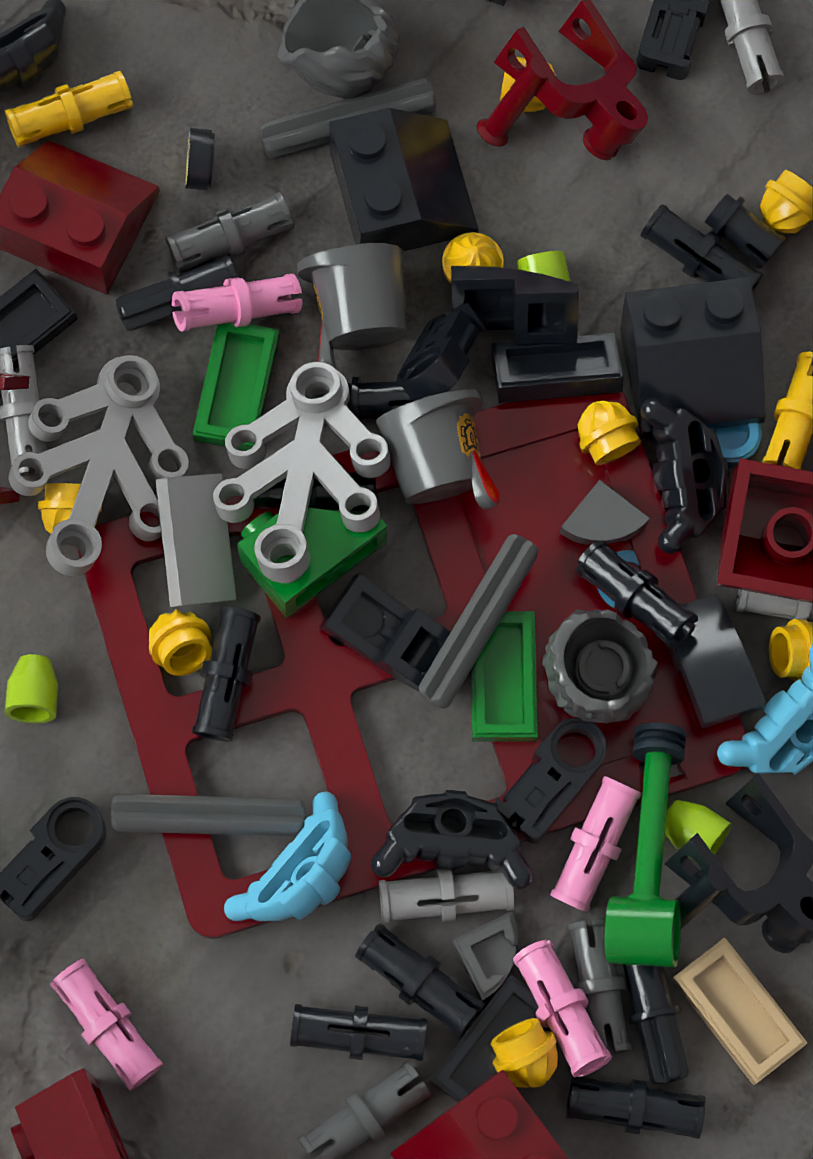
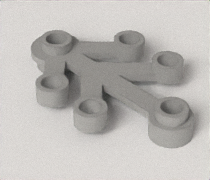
(105, 454)
(299, 464)

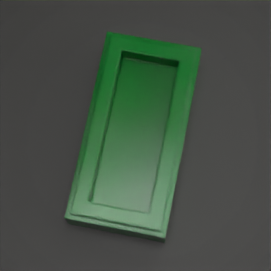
(235, 381)
(506, 683)

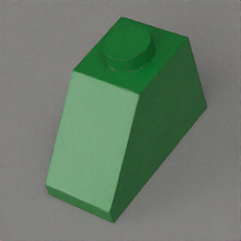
(332, 555)

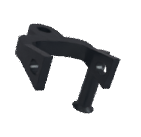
(786, 896)

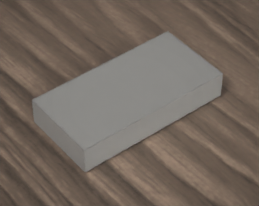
(194, 541)

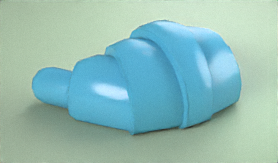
(782, 736)
(303, 872)

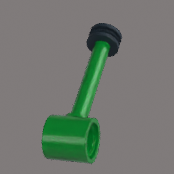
(643, 925)

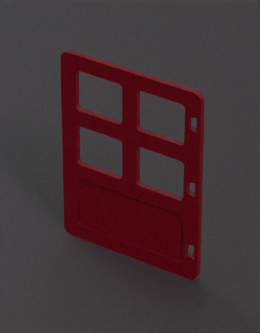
(541, 480)

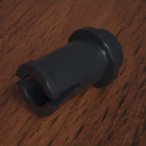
(744, 230)

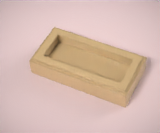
(739, 1011)

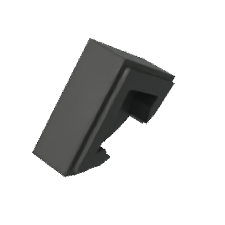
(603, 517)
(489, 954)

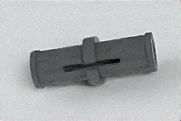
(229, 232)
(600, 984)
(366, 1115)

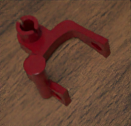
(605, 102)

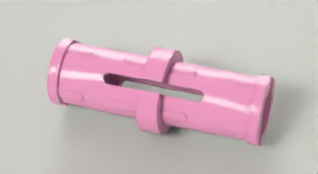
(236, 302)
(595, 844)
(562, 1008)
(106, 1024)

